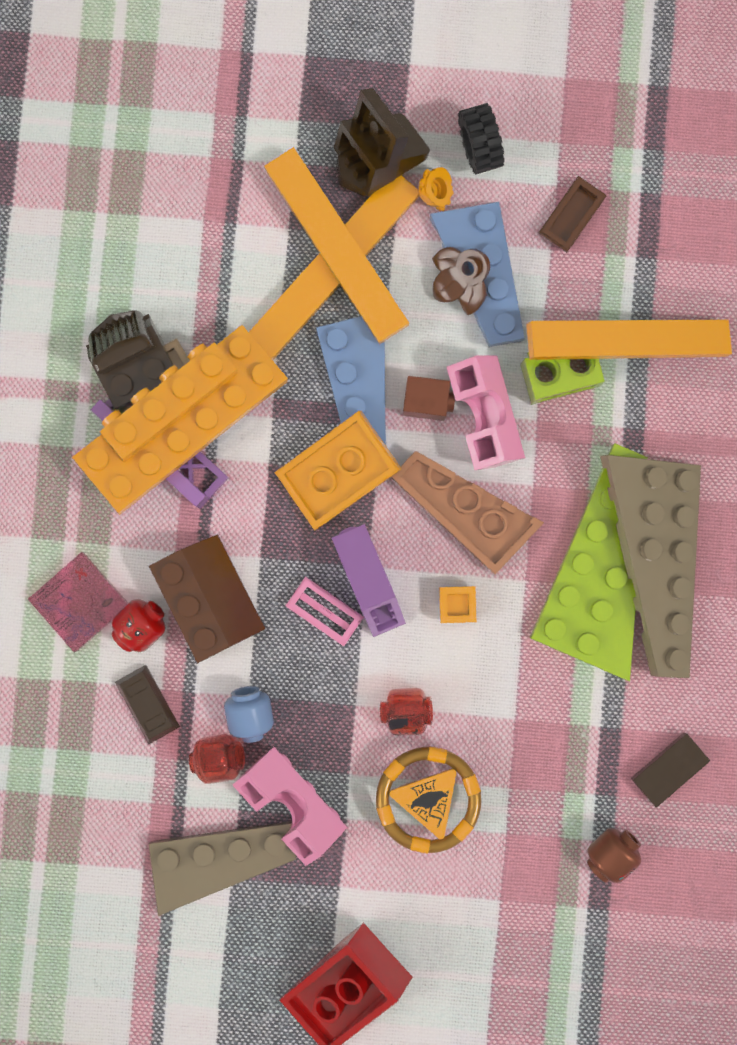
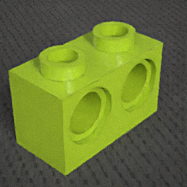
(564, 379)

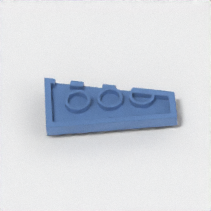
(483, 229)

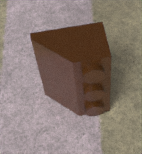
(207, 598)

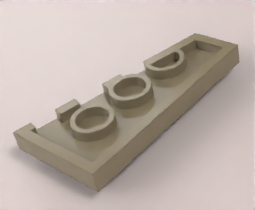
(209, 862)

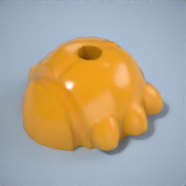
(436, 188)

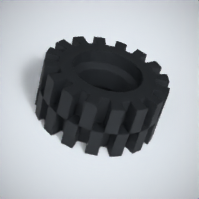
(481, 138)

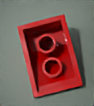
(347, 988)

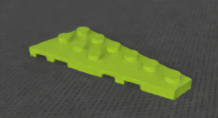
(591, 598)

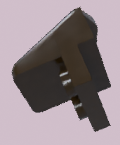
(376, 146)
(127, 355)

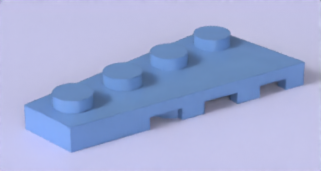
(355, 370)

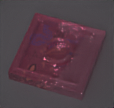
(78, 602)

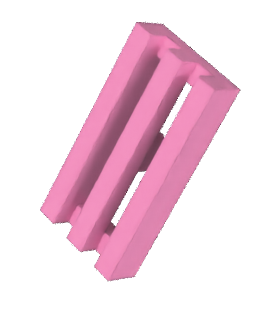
(350, 628)

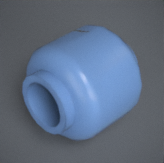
(248, 714)

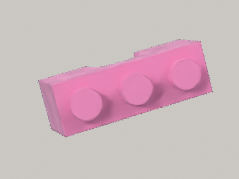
(483, 388)
(313, 822)

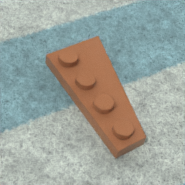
(473, 516)

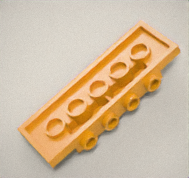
(178, 417)

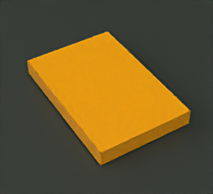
(338, 470)

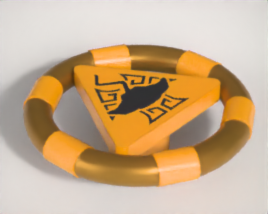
(428, 800)

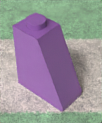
(368, 580)

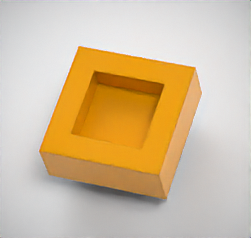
(457, 604)

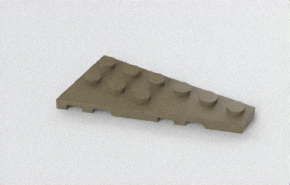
(659, 545)

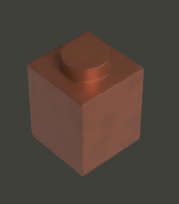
(428, 398)

